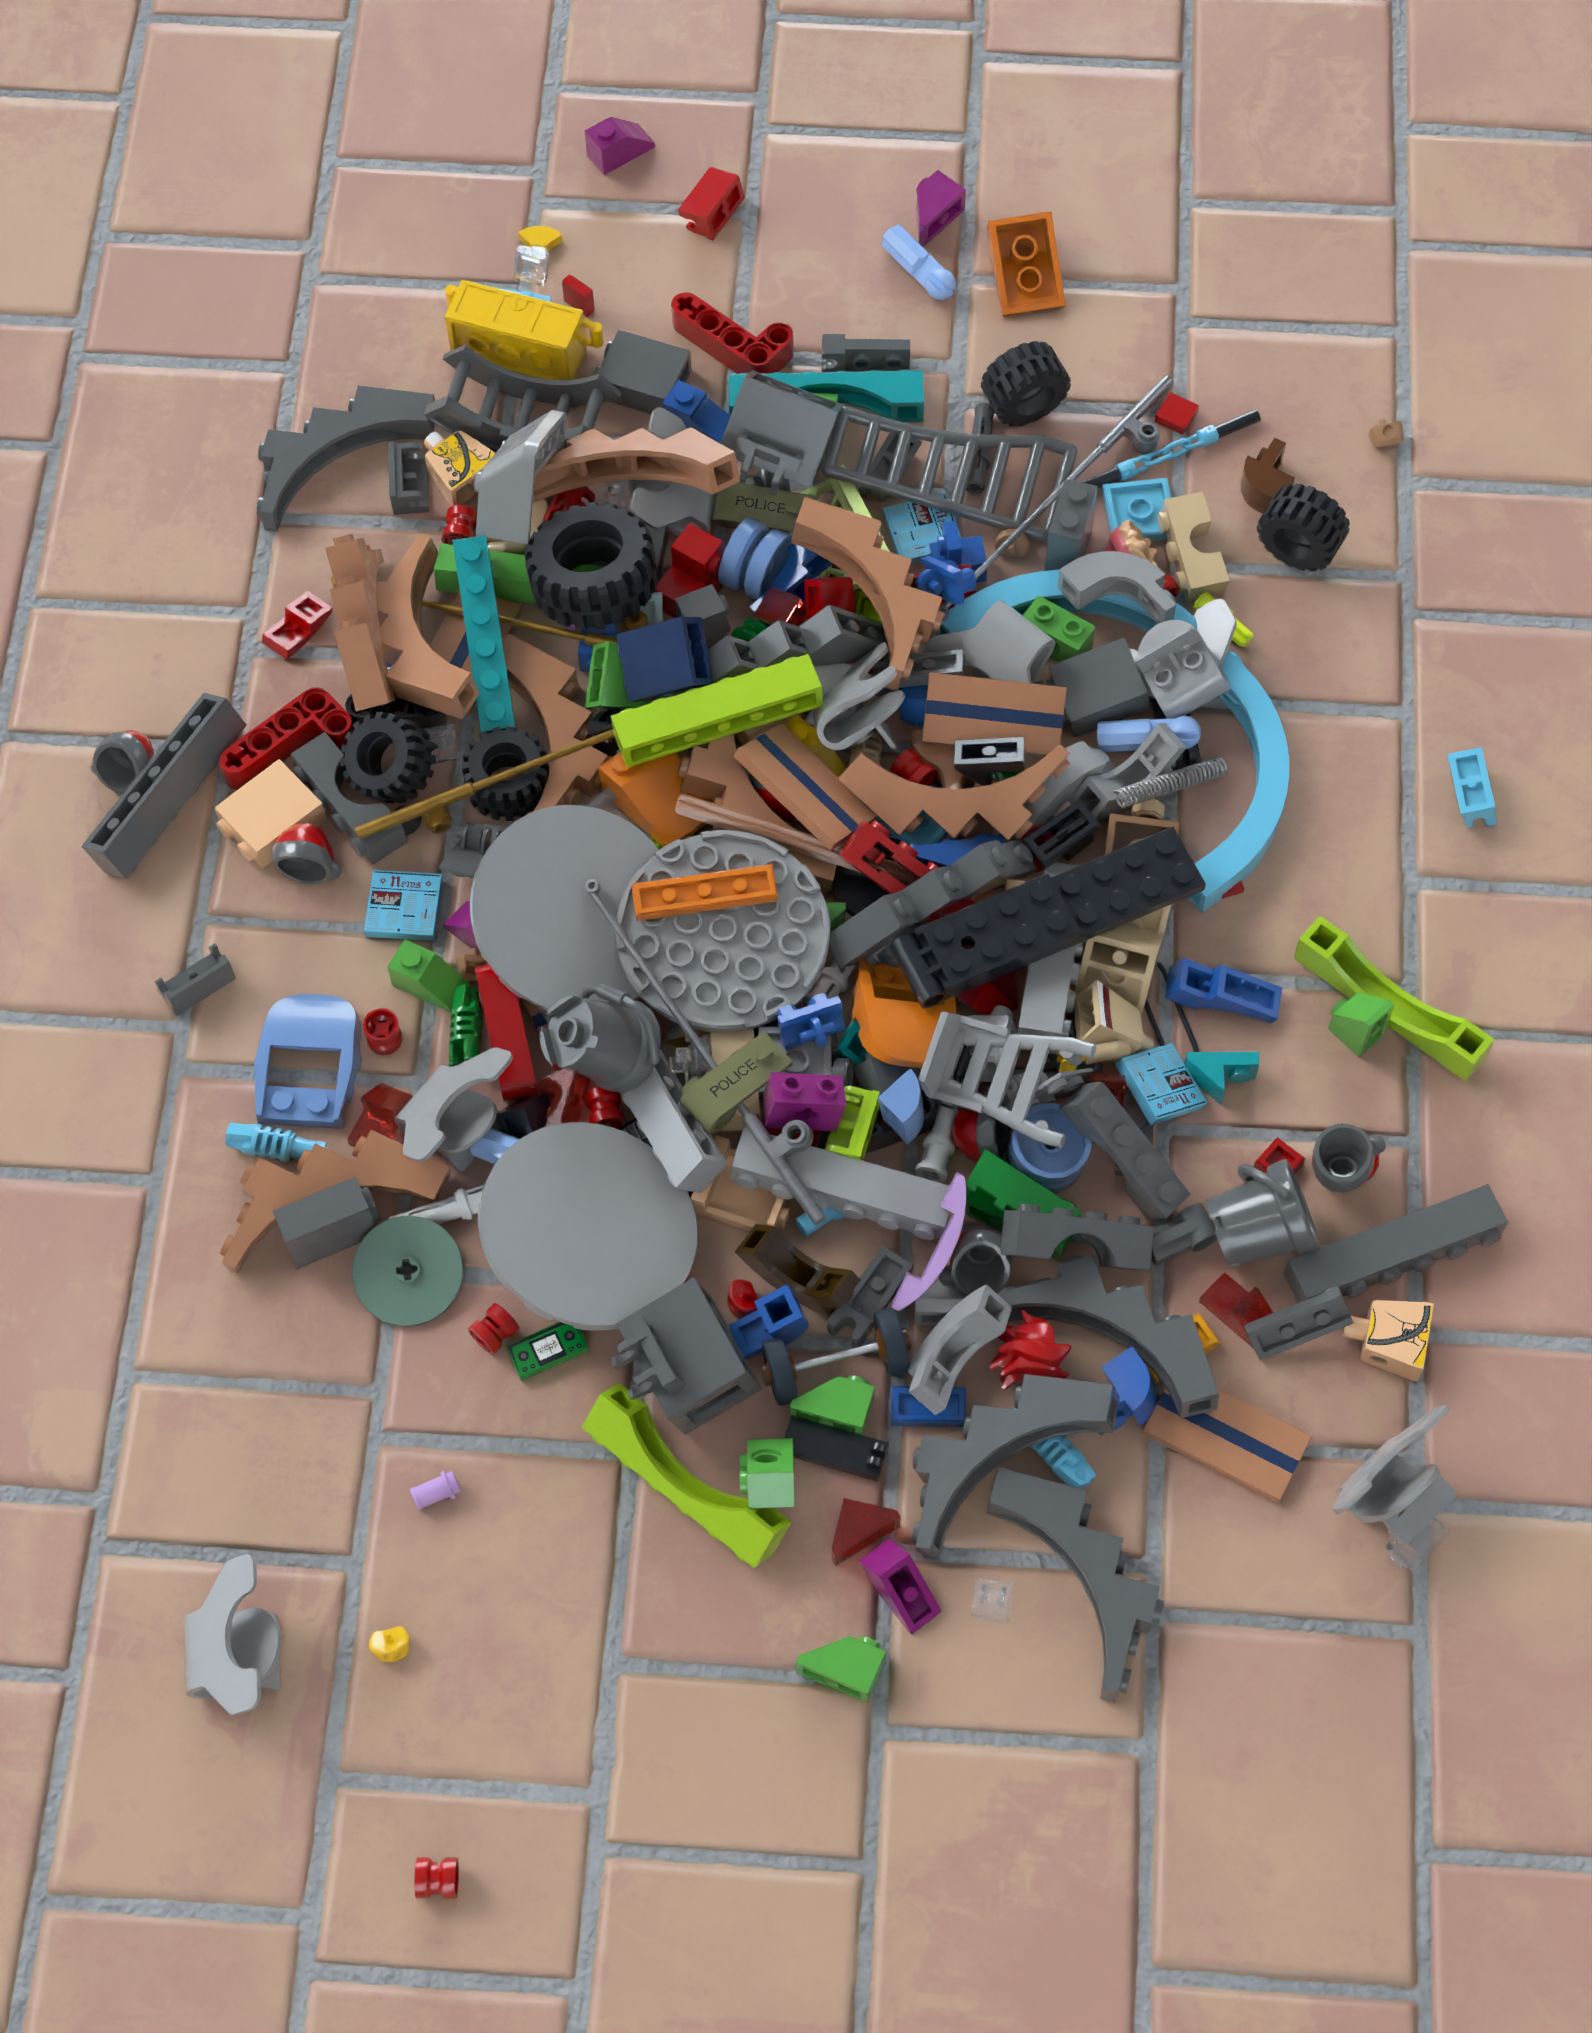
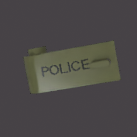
(754, 501)
(719, 1092)

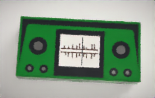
(546, 1349)

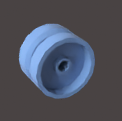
(753, 558)
(1045, 1164)

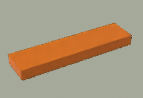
(704, 892)

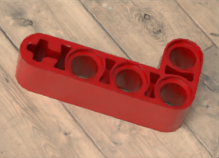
(729, 341)
(245, 761)
(507, 1033)

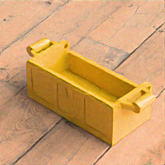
(519, 330)

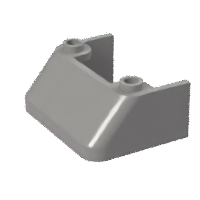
(509, 478)

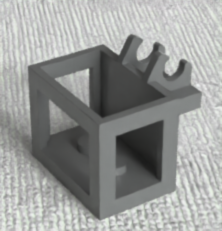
(780, 429)
(685, 1356)

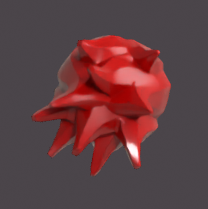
(1029, 1351)

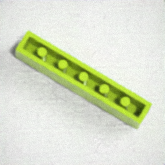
(717, 710)

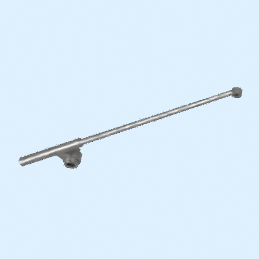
(1143, 436)
(777, 1149)

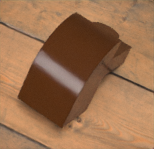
(1262, 478)

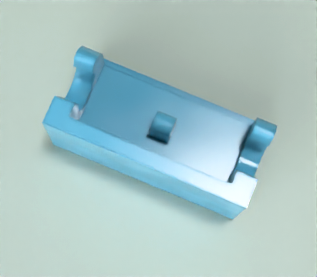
(1472, 786)

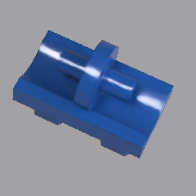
(945, 579)
(811, 1022)

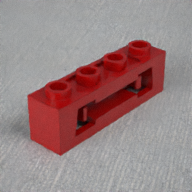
(862, 844)

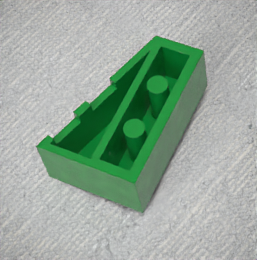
(1000, 1187)

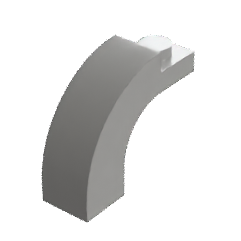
(1117, 574)
(1148, 761)
(1083, 763)
(952, 1342)

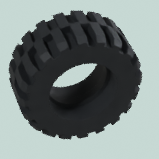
(597, 595)

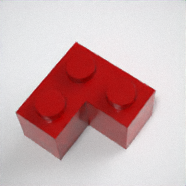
(694, 566)

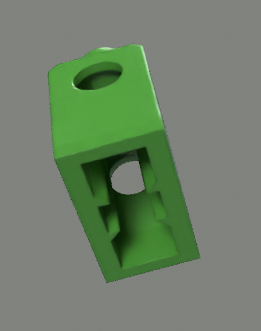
(607, 680)

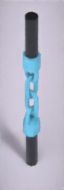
(1204, 436)

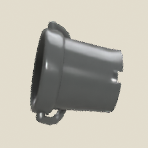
(603, 1040)
(1263, 1216)

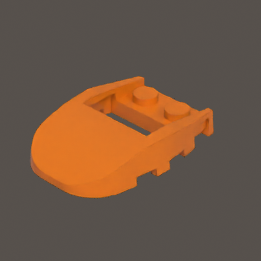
(890, 1016)

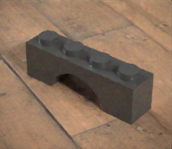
(321, 769)
(1148, 1177)
(1037, 1234)

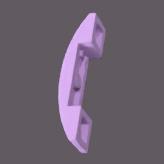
(914, 1286)

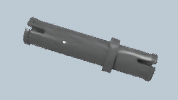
(983, 420)

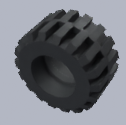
(1025, 383)
(1303, 527)
(499, 751)
(365, 753)

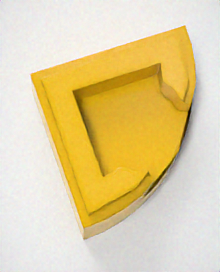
(540, 236)

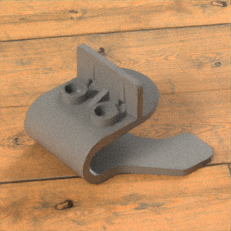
(670, 502)
(1000, 646)
(1185, 663)
(852, 691)
(448, 1115)
(1390, 1485)
(232, 1652)

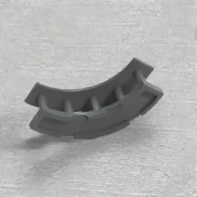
(564, 393)

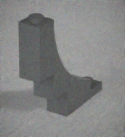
(827, 637)

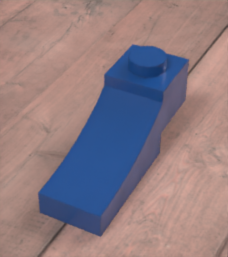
(697, 410)
(799, 566)
(1223, 990)

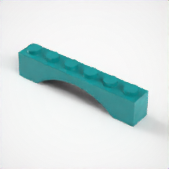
(886, 393)
(484, 633)

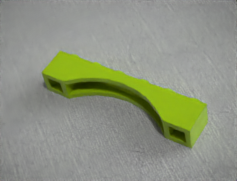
(1442, 1036)
(631, 1435)

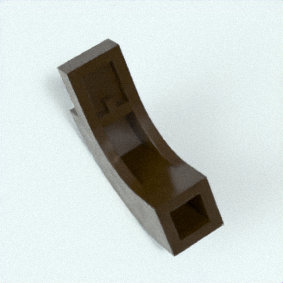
(782, 1263)

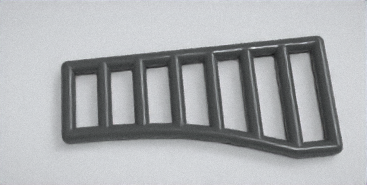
(938, 439)

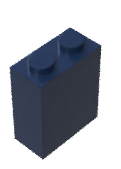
(664, 659)

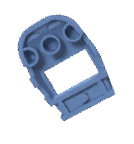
(308, 1024)

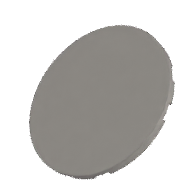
(533, 904)
(731, 963)
(585, 1225)

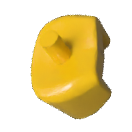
(390, 1644)

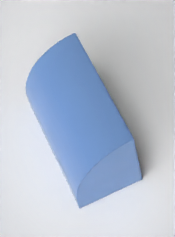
(903, 1106)

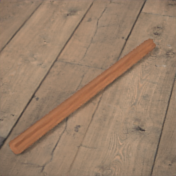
(782, 835)

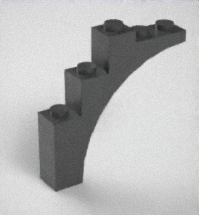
(371, 418)
(928, 897)
(1124, 1315)
(954, 1467)
(1120, 1603)

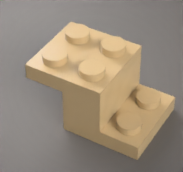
(1125, 957)

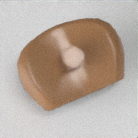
(1386, 434)
(1018, 548)
(467, 962)

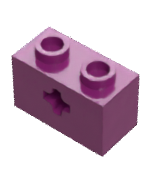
(804, 1097)

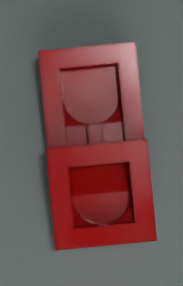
(300, 623)

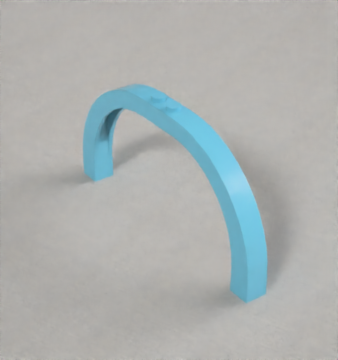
(1247, 700)

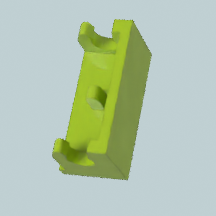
(856, 1123)

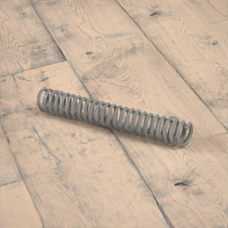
(1166, 778)

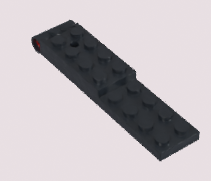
(1045, 917)

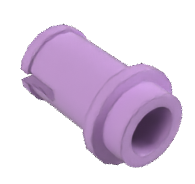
(435, 1490)

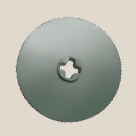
(390, 1294)

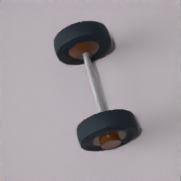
(890, 1342)

